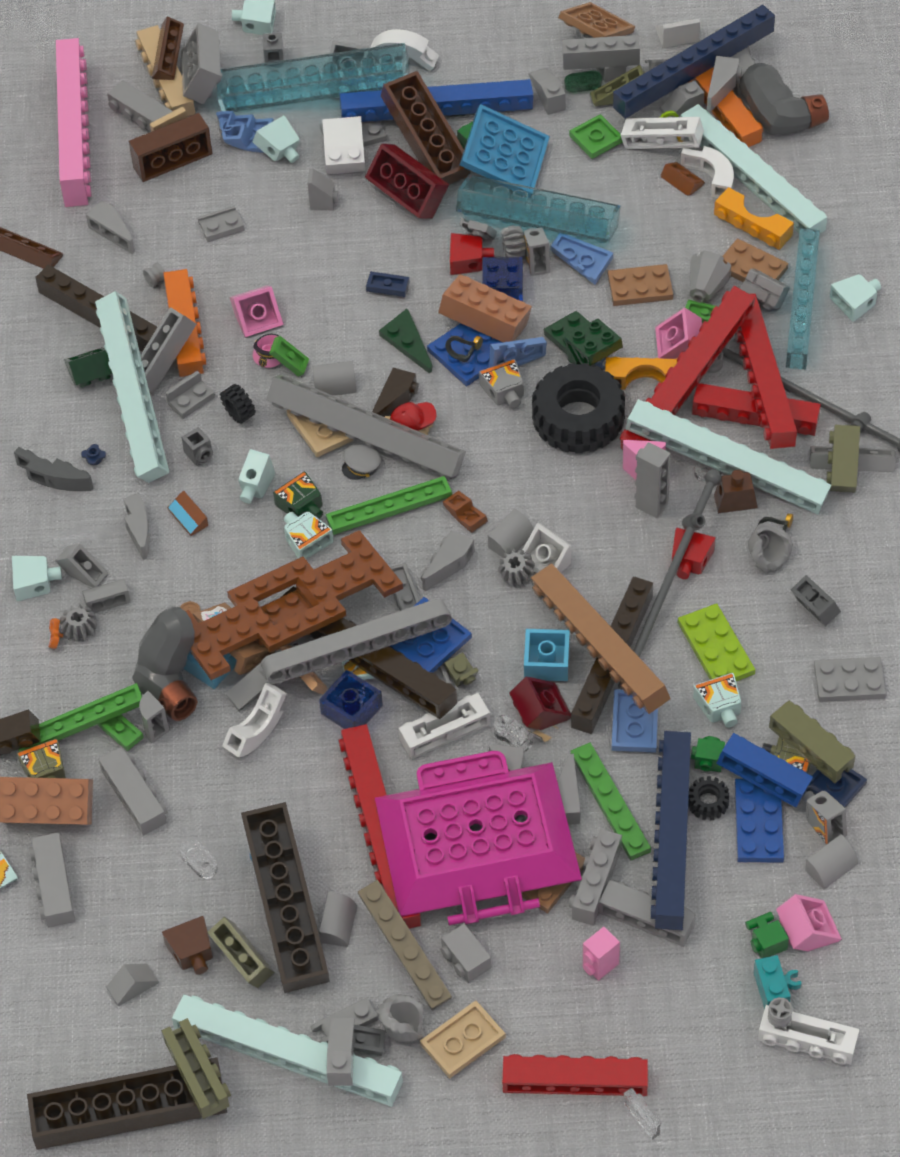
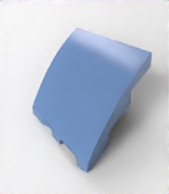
(241, 129)

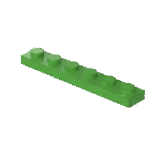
(388, 505)
(89, 714)
(610, 801)

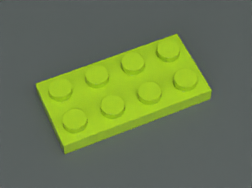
(715, 643)

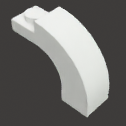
(415, 45)
(712, 163)
(258, 725)

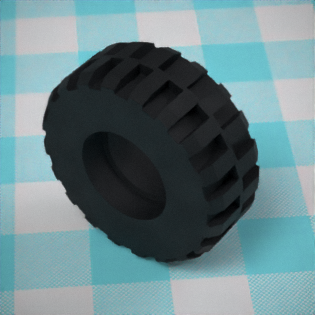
(582, 431)

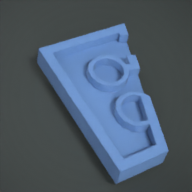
(582, 256)
(520, 350)

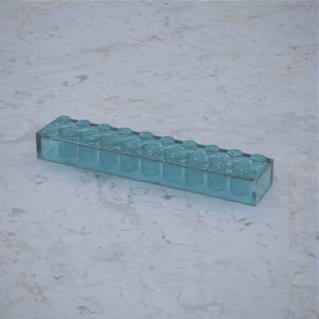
(311, 77)

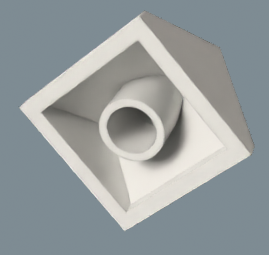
(679, 32)
(547, 549)

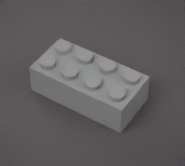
(201, 64)

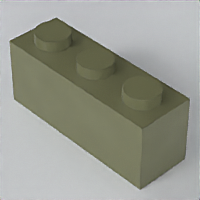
(843, 458)
(241, 952)

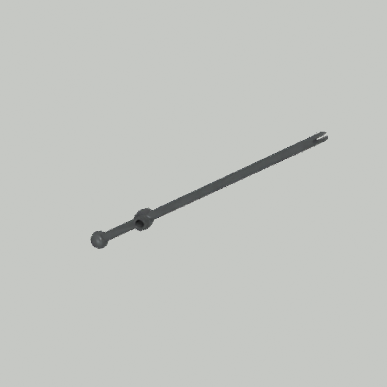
(862, 420)
(690, 523)

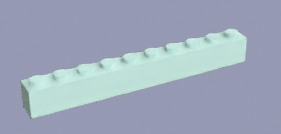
(758, 175)
(131, 387)
(728, 456)
(284, 1048)

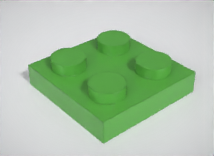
(596, 136)

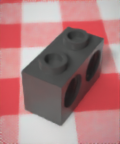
(815, 600)

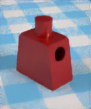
(467, 253)
(697, 553)

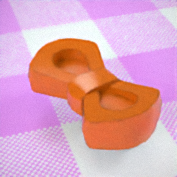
(54, 629)

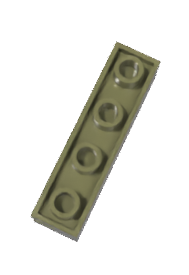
(812, 741)
(196, 1068)

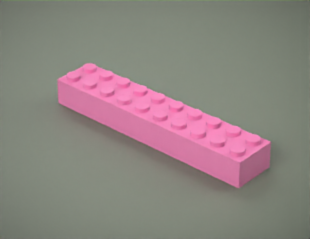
(73, 122)

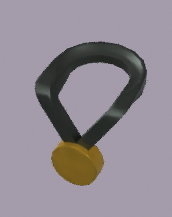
(476, 344)
(787, 522)

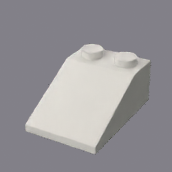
(343, 145)

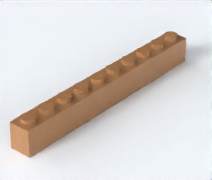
(600, 639)

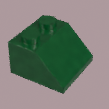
(89, 367)

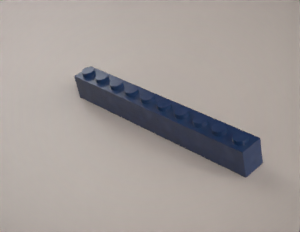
(693, 61)
(672, 831)

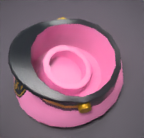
(261, 351)

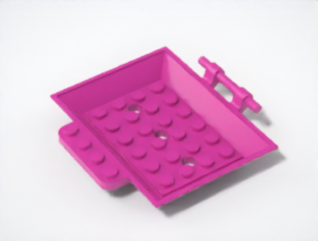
(484, 863)

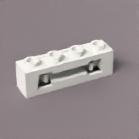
(662, 132)
(446, 729)
(811, 1037)

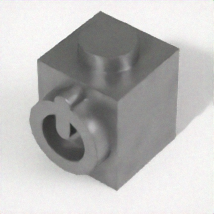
(273, 47)
(197, 446)

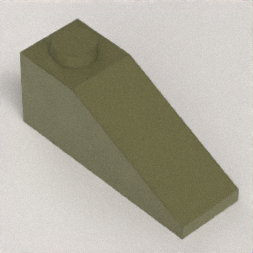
(604, 94)

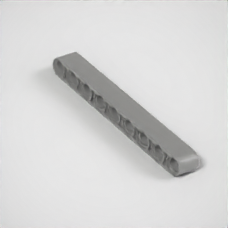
(356, 641)

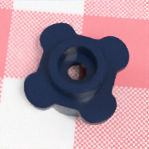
(97, 456)

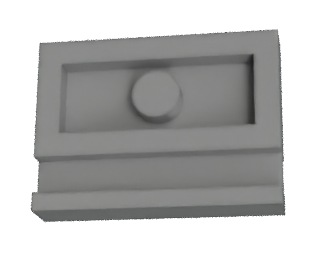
(221, 223)
(479, 229)

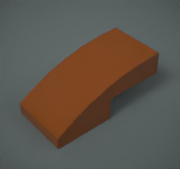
(464, 512)

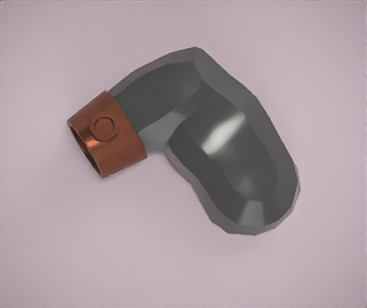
(775, 105)
(162, 660)

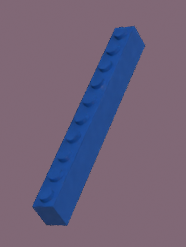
(450, 98)

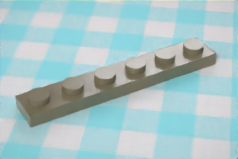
(404, 945)

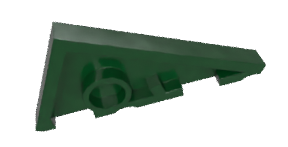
(404, 336)

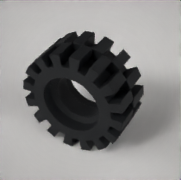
(237, 403)
(711, 787)

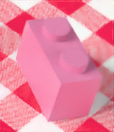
(600, 953)

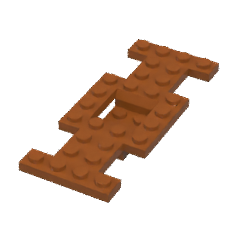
(296, 614)

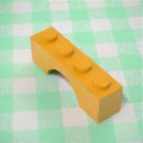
(772, 230)
(629, 369)

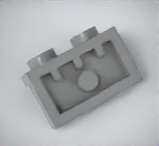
(189, 395)

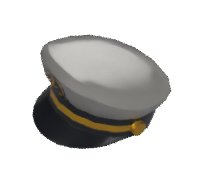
(360, 461)

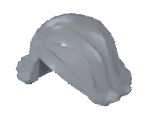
(769, 547)
(402, 1018)

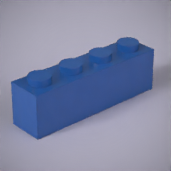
(764, 770)

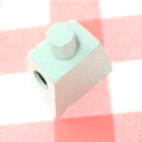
(256, 16)
(278, 140)
(855, 295)
(255, 475)
(32, 576)

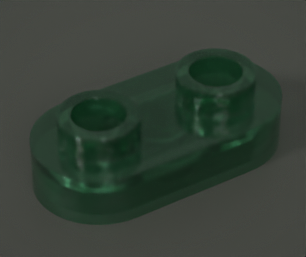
(583, 81)

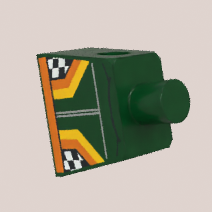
(299, 496)

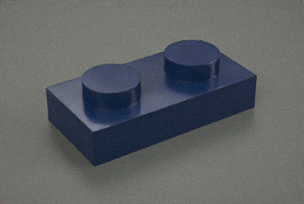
(387, 284)

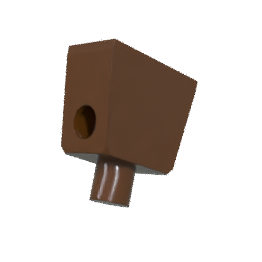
(735, 493)
(189, 944)

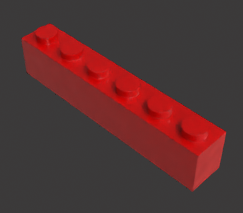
(740, 407)
(574, 1075)

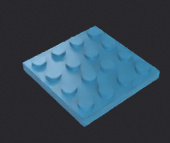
(504, 148)

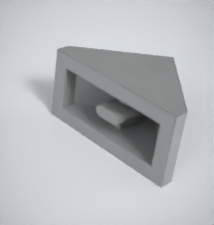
(513, 755)
(130, 982)

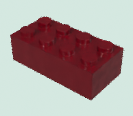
(406, 181)

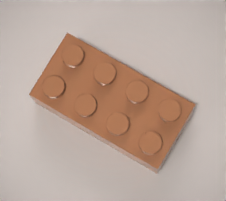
(484, 309)
(46, 800)

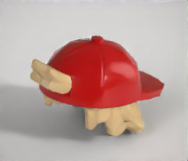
(415, 416)

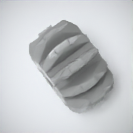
(513, 241)
(509, 569)
(78, 622)

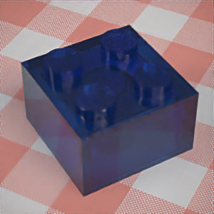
(504, 275)
(350, 701)

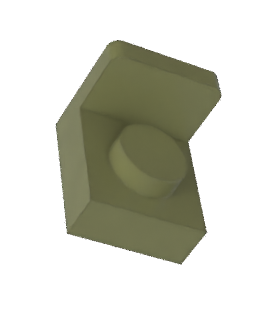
(461, 670)

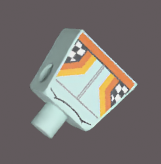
(306, 534)
(719, 699)

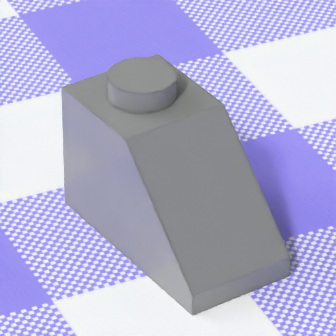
(684, 98)
(321, 191)
(81, 565)

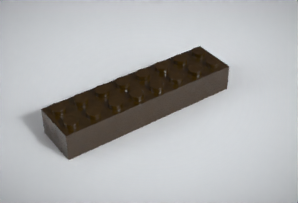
(285, 897)
(111, 1106)

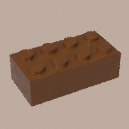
(170, 147)

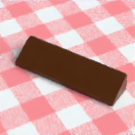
(168, 49)
(28, 249)

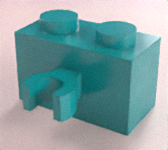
(772, 981)

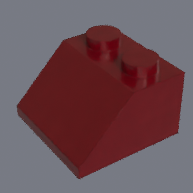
(539, 703)

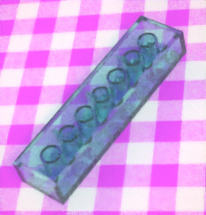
(538, 208)

